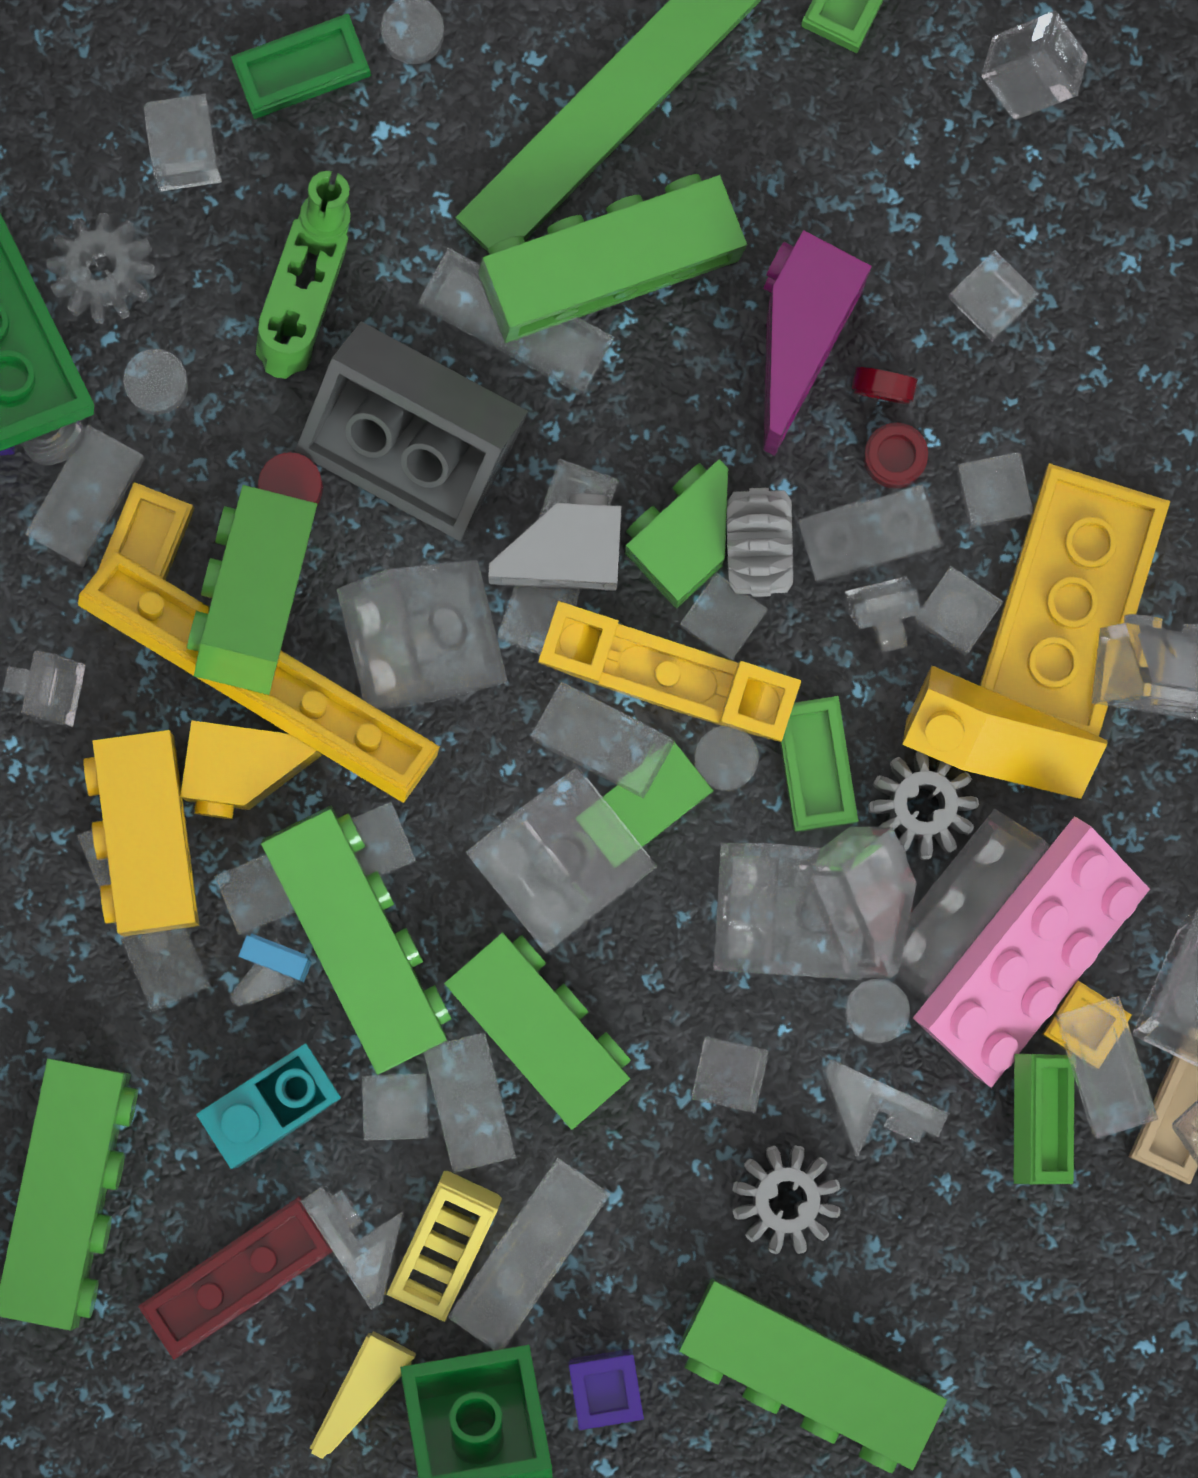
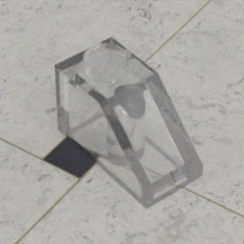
(864, 898)

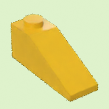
(999, 736)

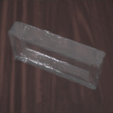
(85, 496)
(602, 739)
(1106, 1067)
(469, 1103)

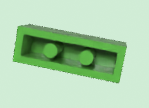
(251, 589)
(540, 1028)

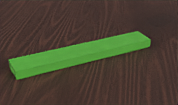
(599, 118)

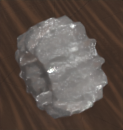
(79, 281)

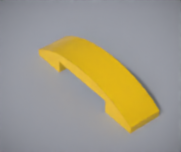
(668, 673)

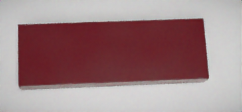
(235, 1278)

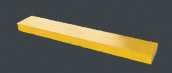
(299, 697)

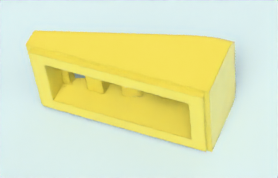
(467, 1196)
(367, 1381)

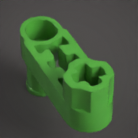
(298, 311)

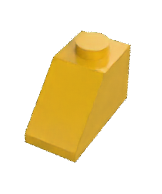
(238, 766)

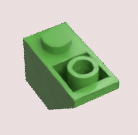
(685, 540)

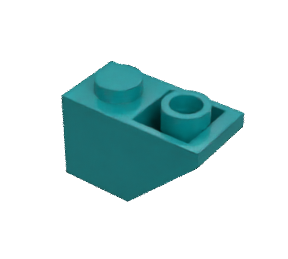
(268, 1106)

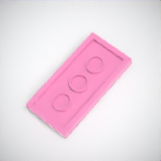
(1032, 952)

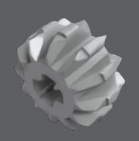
(760, 542)
(939, 819)
(805, 1210)

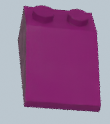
(808, 307)

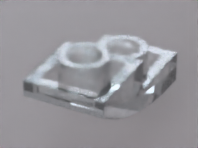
(870, 533)

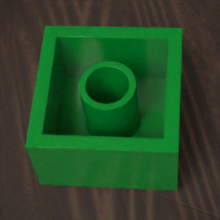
(477, 1416)

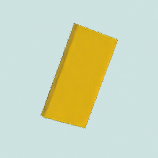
(1074, 575)

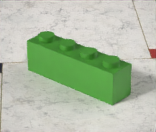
(611, 257)
(355, 939)
(64, 1194)
(812, 1375)

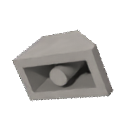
(565, 548)

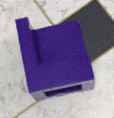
(605, 1389)

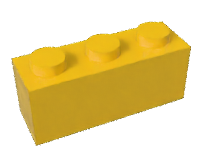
(142, 833)

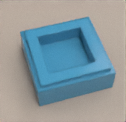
(275, 957)

